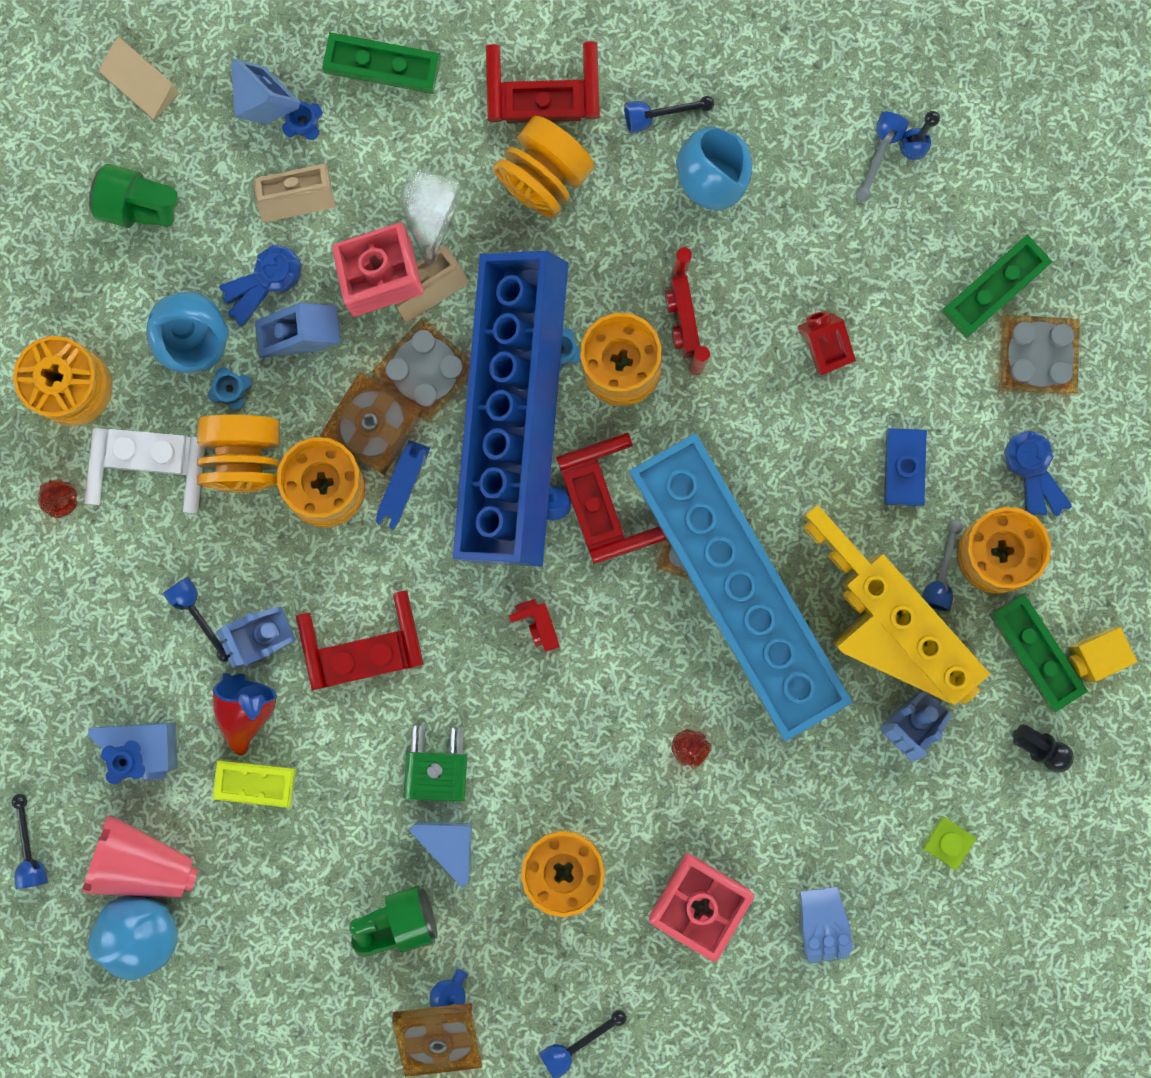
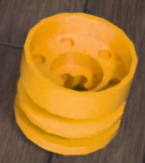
(549, 162)
(617, 338)
(80, 394)
(238, 452)
(304, 469)
(1015, 532)
(566, 896)

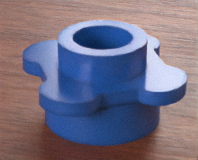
(309, 127)
(133, 757)

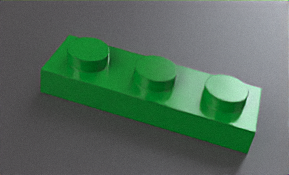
(381, 63)
(996, 286)
(1038, 653)

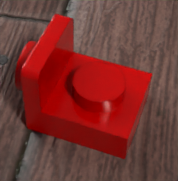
(827, 341)
(543, 629)

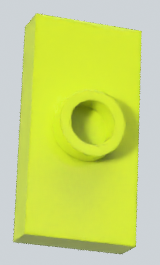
(254, 783)

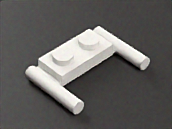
(144, 453)

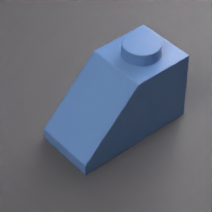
(298, 330)
(155, 740)

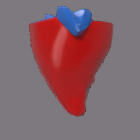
(241, 709)

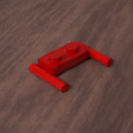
(548, 99)
(679, 301)
(594, 505)
(361, 657)

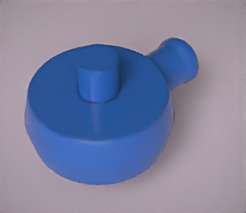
(558, 503)
(449, 991)

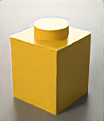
(1101, 655)

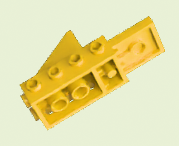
(894, 641)

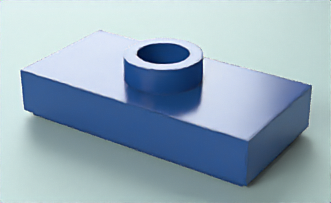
(905, 467)

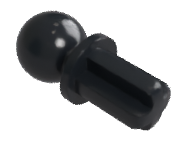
(1044, 748)

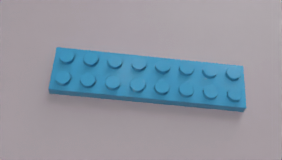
(740, 587)

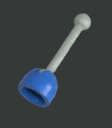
(890, 130)
(938, 593)

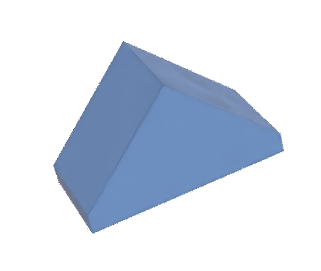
(259, 94)
(448, 845)

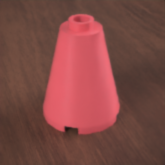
(137, 865)

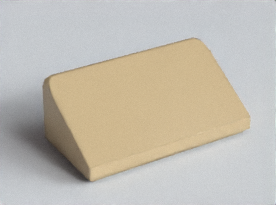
(138, 79)
(294, 193)
(437, 282)

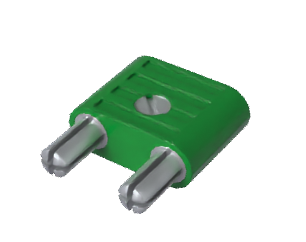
(435, 774)

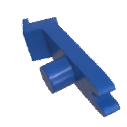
(402, 483)

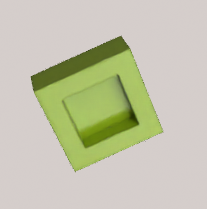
(949, 843)

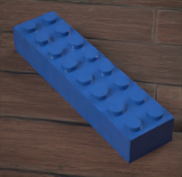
(511, 409)

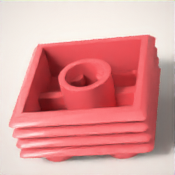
(377, 269)
(708, 932)

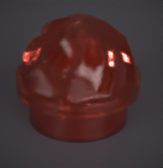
(57, 498)
(690, 748)

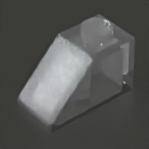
(428, 210)

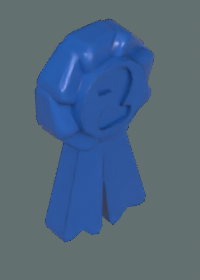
(275, 271)
(1029, 457)

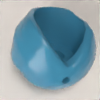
(714, 168)
(186, 332)
(133, 937)

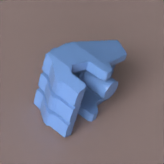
(255, 636)
(916, 725)
(824, 925)

